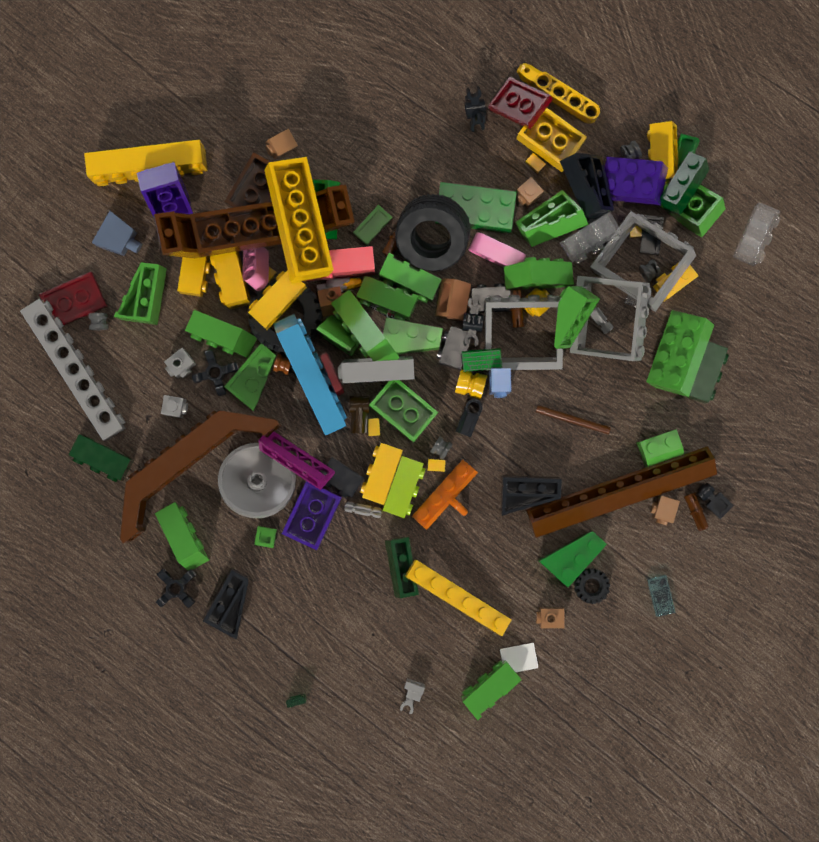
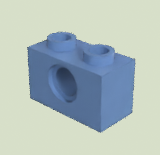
(500, 382)

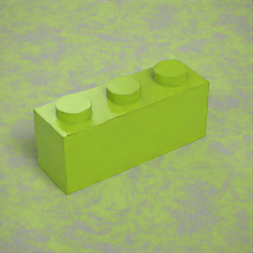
(404, 487)

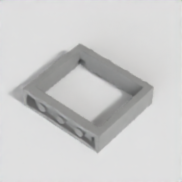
(656, 230)
(515, 301)
(640, 329)
(368, 370)

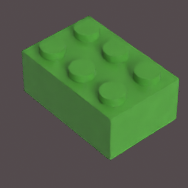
(403, 409)

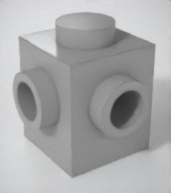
(179, 364)

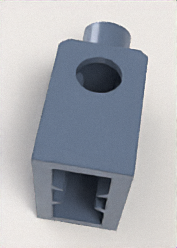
(116, 236)

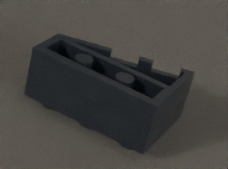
(589, 183)
(528, 491)
(227, 605)

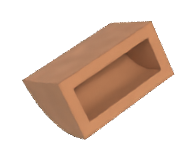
(453, 299)

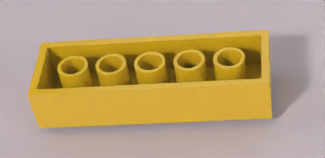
(125, 163)
(298, 219)

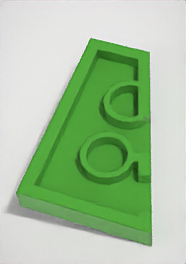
(252, 376)

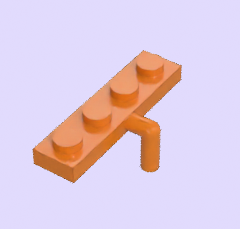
(445, 495)

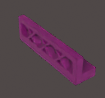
(294, 463)

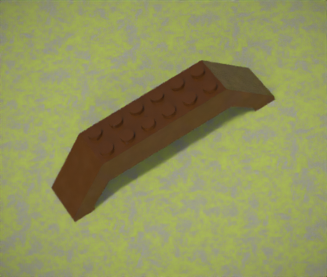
(241, 227)
(178, 459)

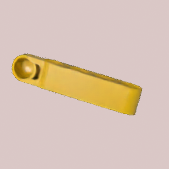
(532, 75)

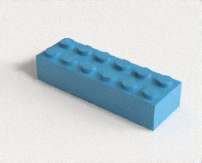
(309, 373)

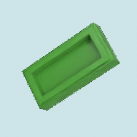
(372, 225)

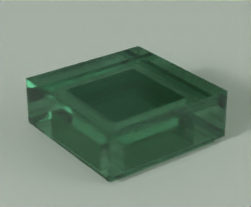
(296, 700)

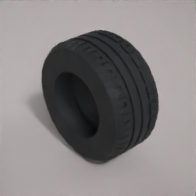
(427, 255)

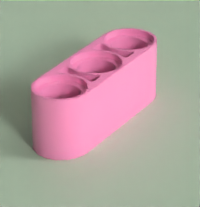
(495, 251)
(256, 267)

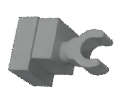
(414, 692)

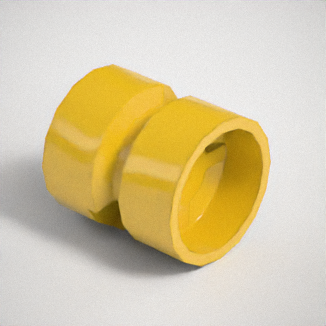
(471, 384)

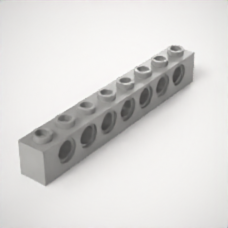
(32, 315)

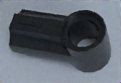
(469, 420)

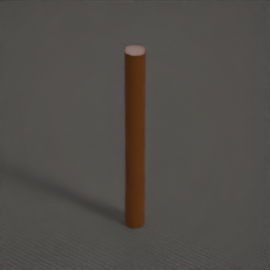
(572, 419)

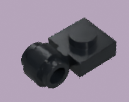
(718, 504)

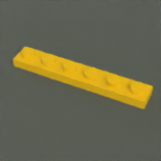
(458, 597)

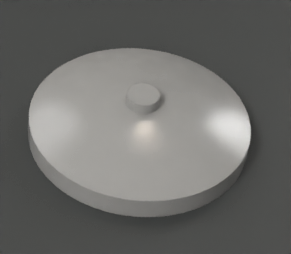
(254, 482)

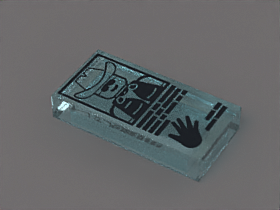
(661, 595)

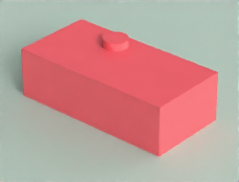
(351, 263)

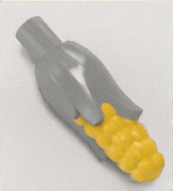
(344, 283)

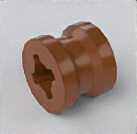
(282, 364)

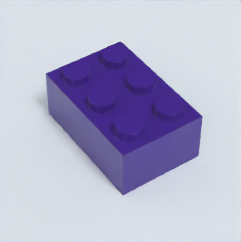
(636, 180)
(164, 190)
(311, 515)

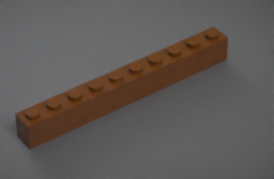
(622, 491)

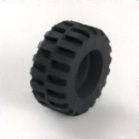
(311, 319)

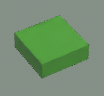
(265, 536)

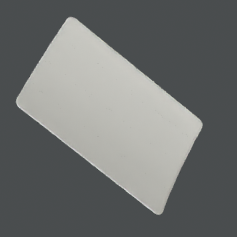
(520, 657)

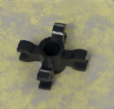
(475, 108)
(473, 322)
(200, 377)
(169, 581)

